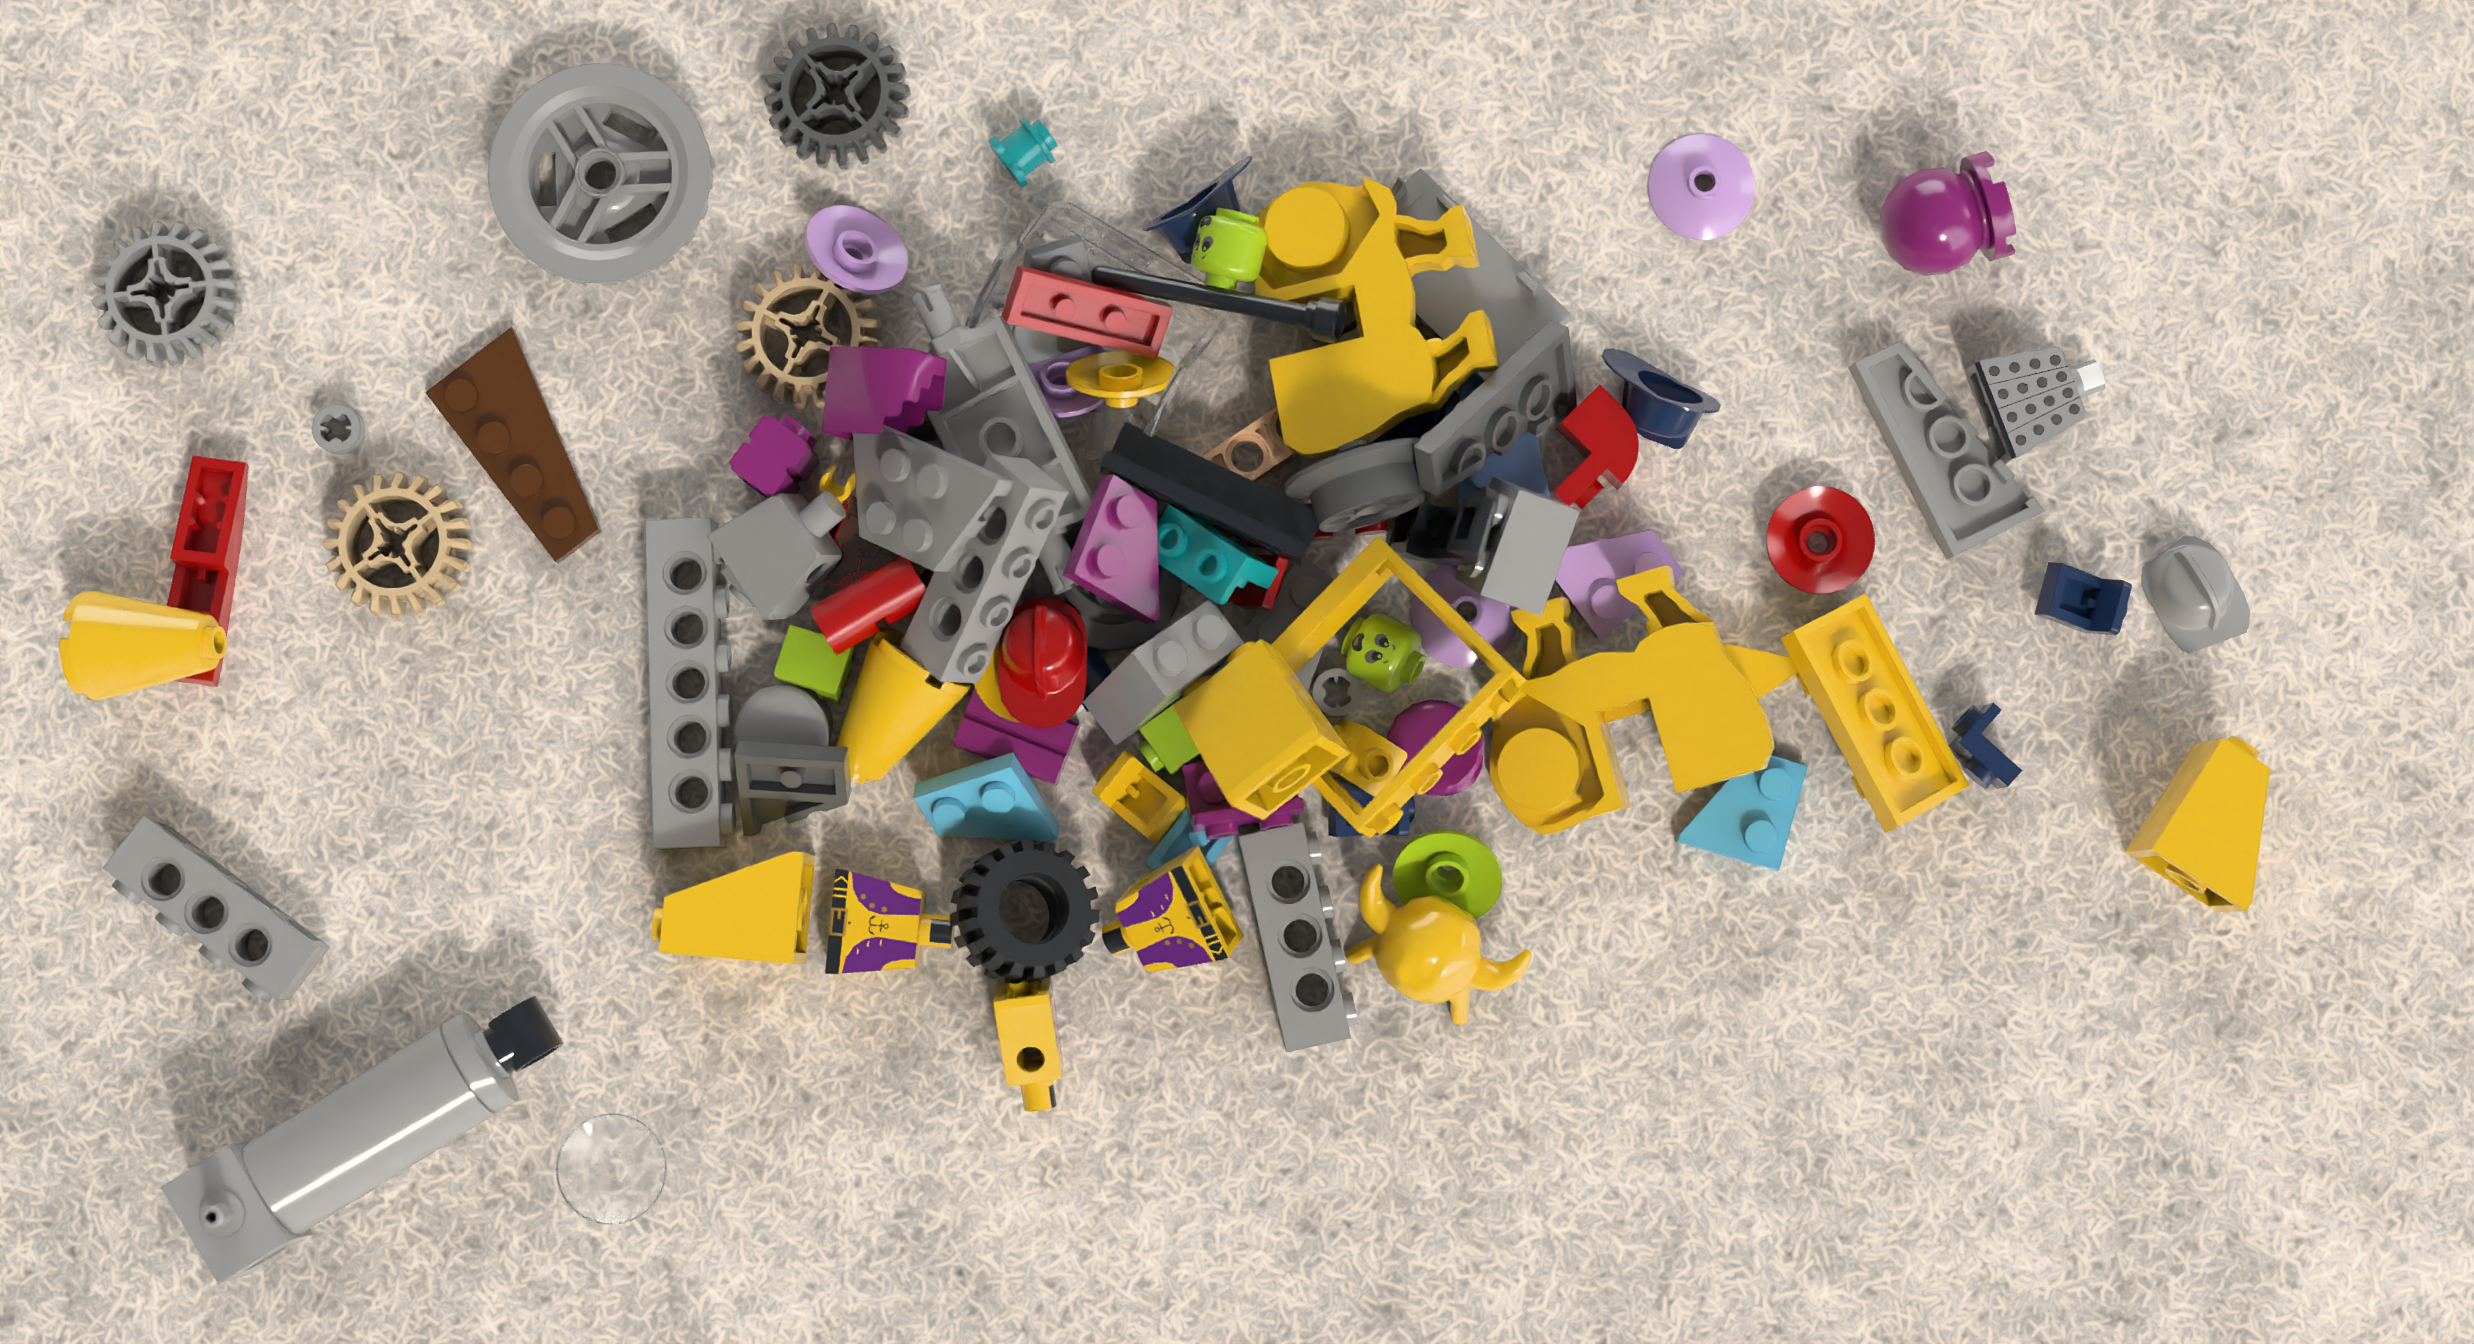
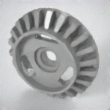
(568, 119)

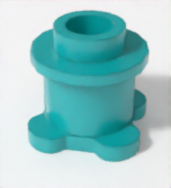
(1024, 149)

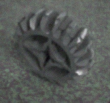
(855, 79)

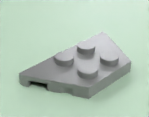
(920, 497)

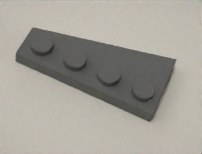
(1506, 405)

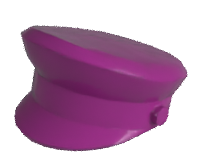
(1418, 726)

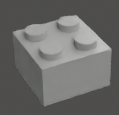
(1522, 547)

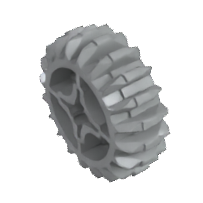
(157, 252)

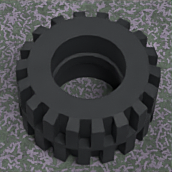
(1067, 905)

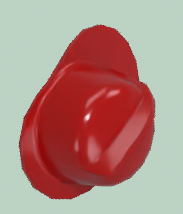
(1043, 662)

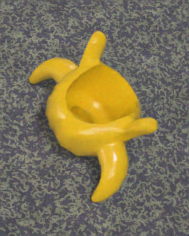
(1429, 949)

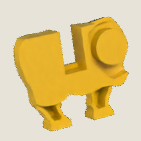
(1357, 250)
(1555, 745)

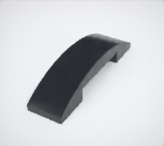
(1445, 533)

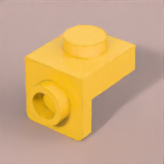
(1372, 758)
(1139, 796)

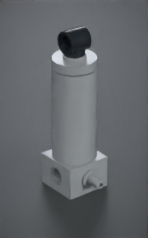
(271, 1191)

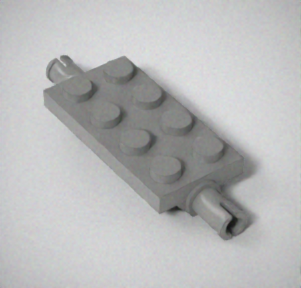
(1000, 410)

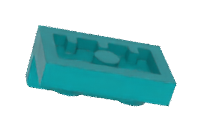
(1208, 556)

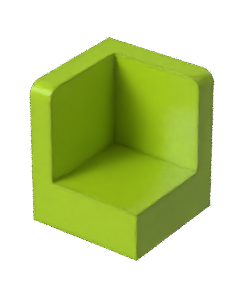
(811, 663)

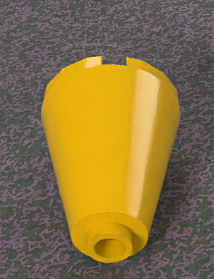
(134, 644)
(892, 707)

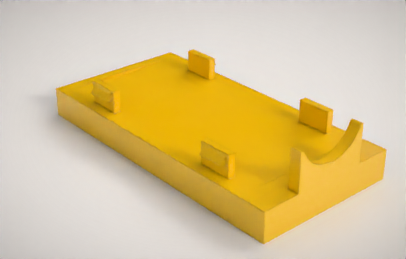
(1874, 713)

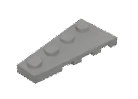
(1947, 468)

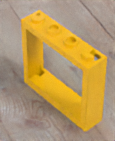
(1329, 613)

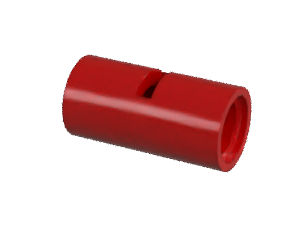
(859, 607)

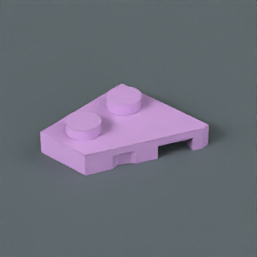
(1591, 571)

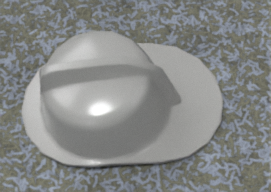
(2195, 595)

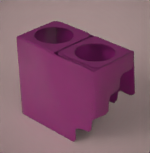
(880, 388)

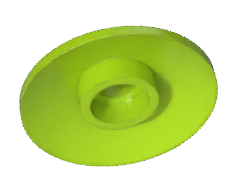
(1471, 886)

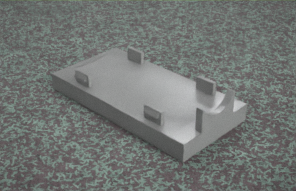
(1499, 286)

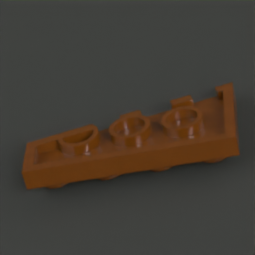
(510, 432)

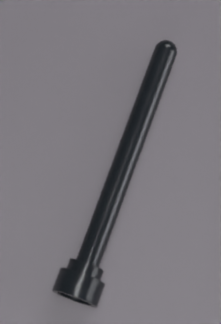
(1321, 318)

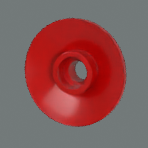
(1839, 520)

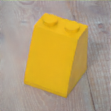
(1259, 730)
(2209, 825)
(742, 915)

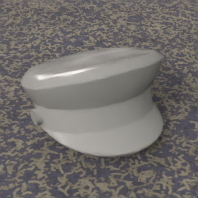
(785, 717)

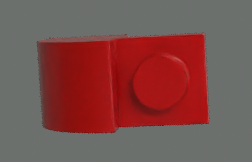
(1607, 441)

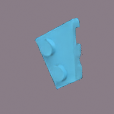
(987, 802)
(1750, 815)

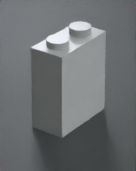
(1161, 670)

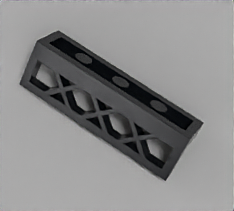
(1212, 493)

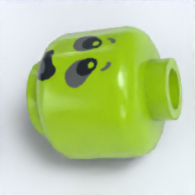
(1229, 248)
(1383, 652)

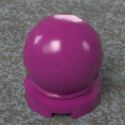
(1944, 217)

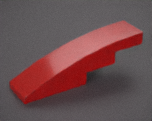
(209, 545)

